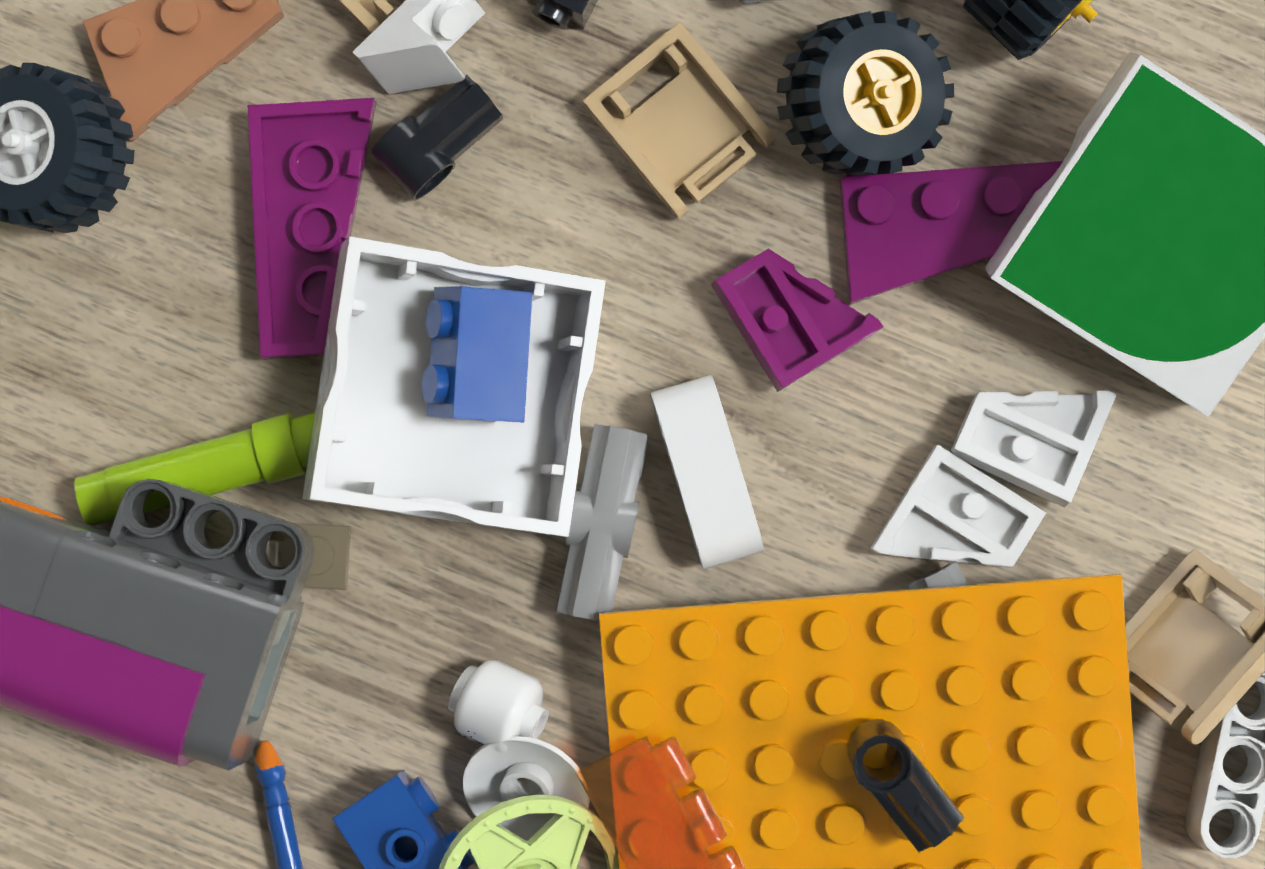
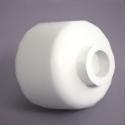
(497, 704)

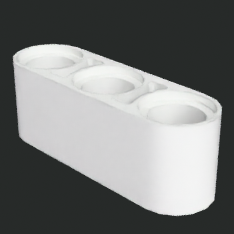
(707, 472)
(1242, 795)

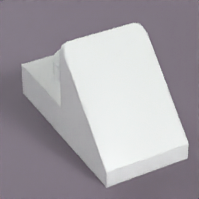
(413, 42)

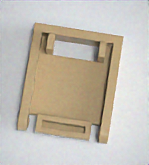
(686, 130)
(1185, 657)

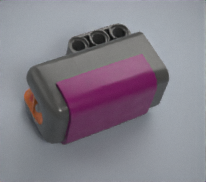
(148, 627)

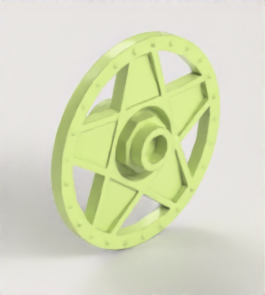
(551, 847)

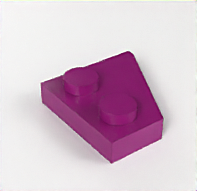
(789, 318)

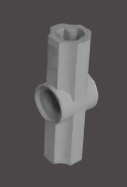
(602, 522)

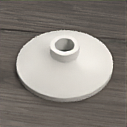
(521, 771)

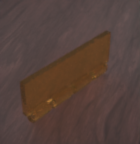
(646, 816)

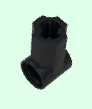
(424, 148)
(904, 786)

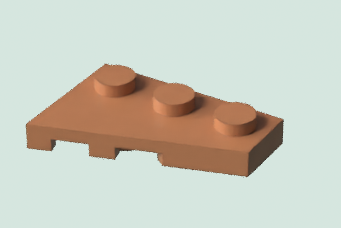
(165, 47)

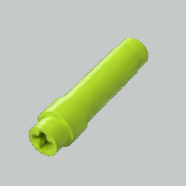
(267, 452)

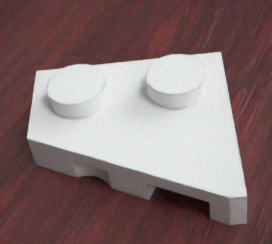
(1034, 438)
(958, 516)

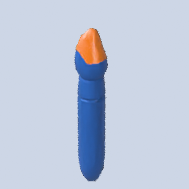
(271, 775)

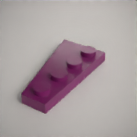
(304, 202)
(929, 221)

